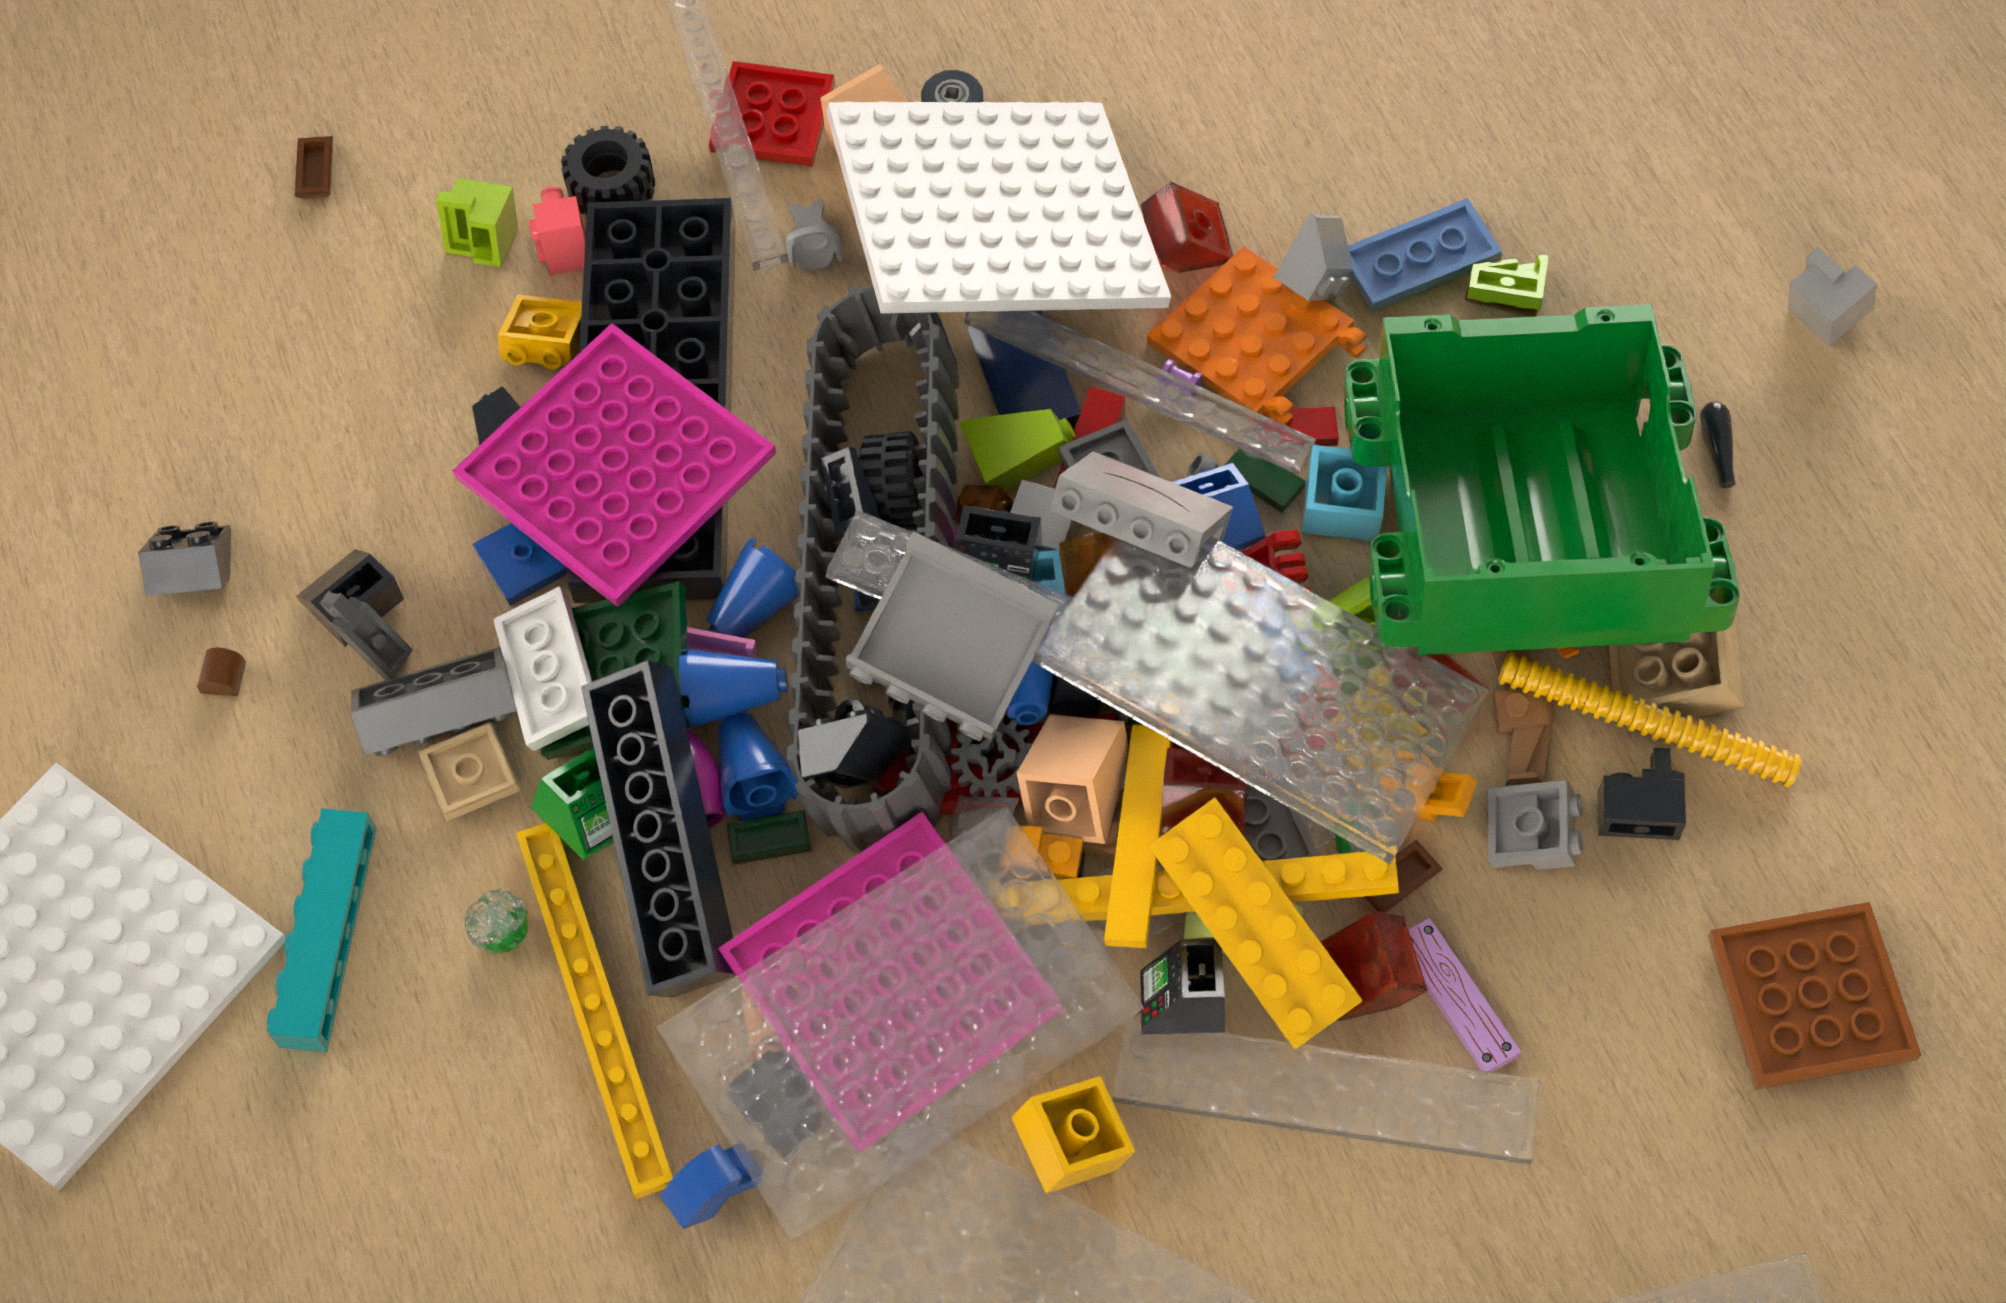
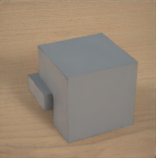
(1830, 299)
(1035, 501)

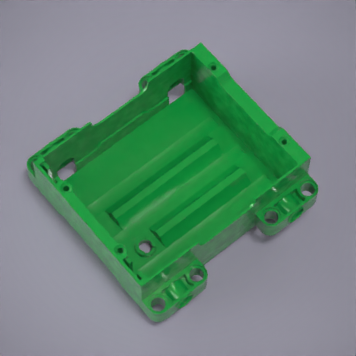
(1529, 488)

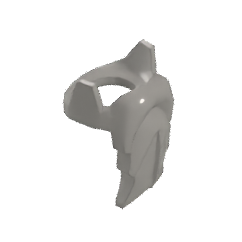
(812, 241)

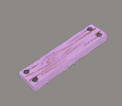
(1461, 1000)

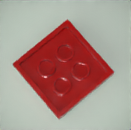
(780, 110)

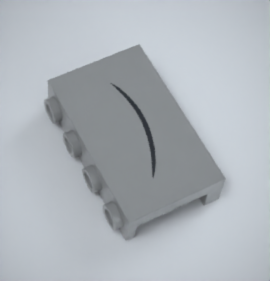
(1139, 508)

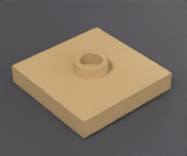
(468, 771)

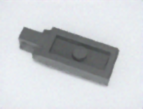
(367, 633)

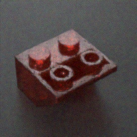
(1193, 782)
(1377, 962)

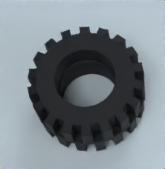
(604, 152)
(890, 472)

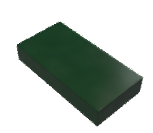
(1267, 480)
(768, 837)

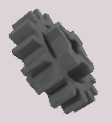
(978, 754)

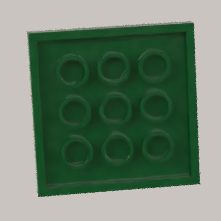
(613, 638)

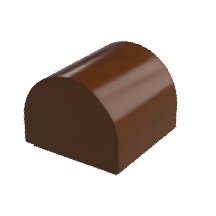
(221, 672)

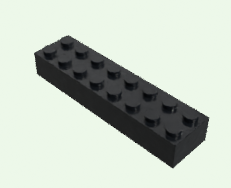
(659, 828)

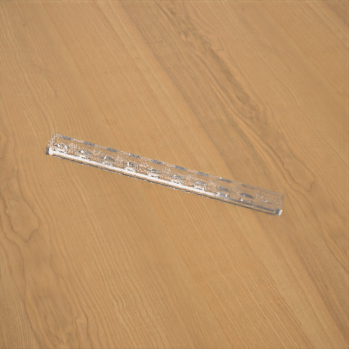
(728, 134)
(1148, 385)

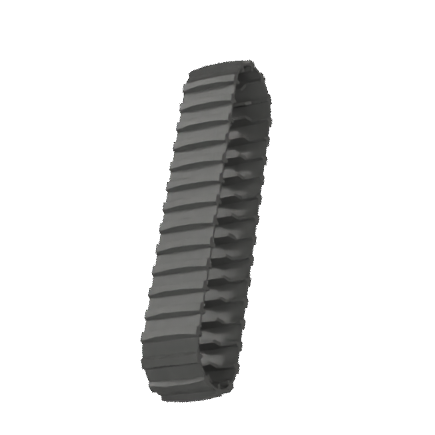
(839, 339)

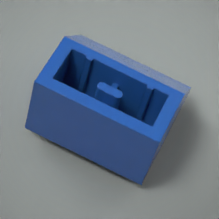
(1231, 488)

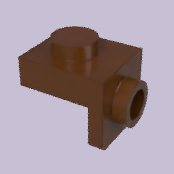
(985, 497)

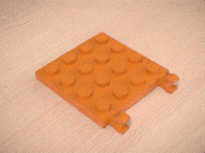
(1253, 335)

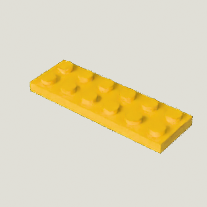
(1255, 923)

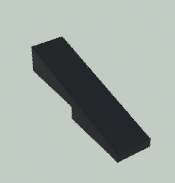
(847, 493)

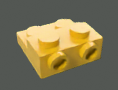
(541, 331)

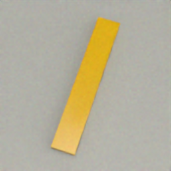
(1138, 827)

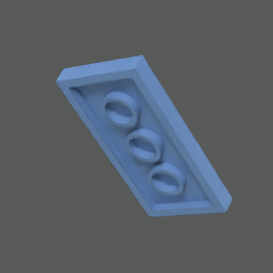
(1421, 254)

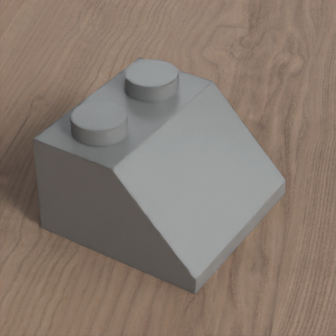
(1318, 259)

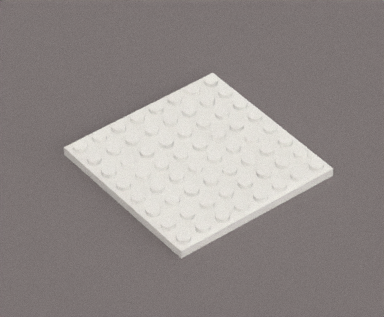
(994, 207)
(104, 968)

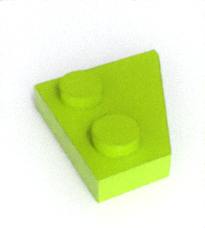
(1509, 282)

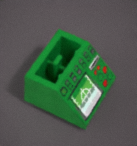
(575, 805)

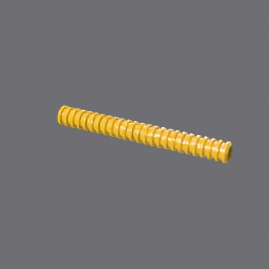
(1650, 719)

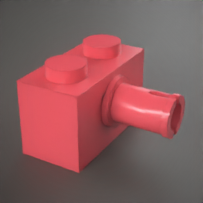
(558, 231)

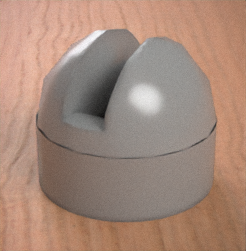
(1201, 464)

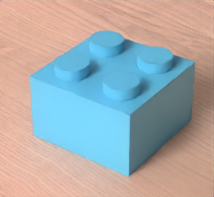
(1343, 495)

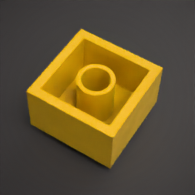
(1073, 1134)

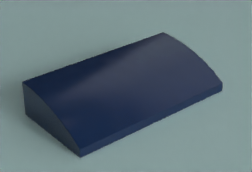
(1023, 380)

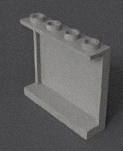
(952, 637)

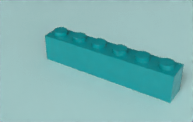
(322, 930)

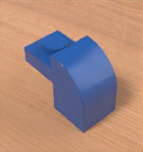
(705, 1185)

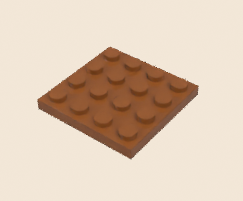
(1813, 995)

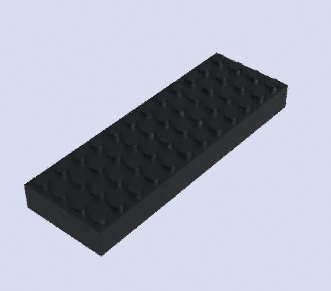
(669, 285)

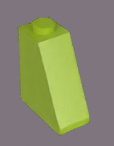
(1016, 445)

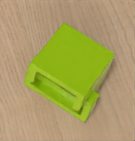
(478, 220)

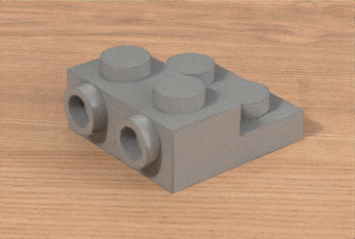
(1534, 825)

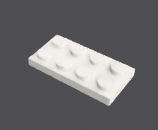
(545, 667)

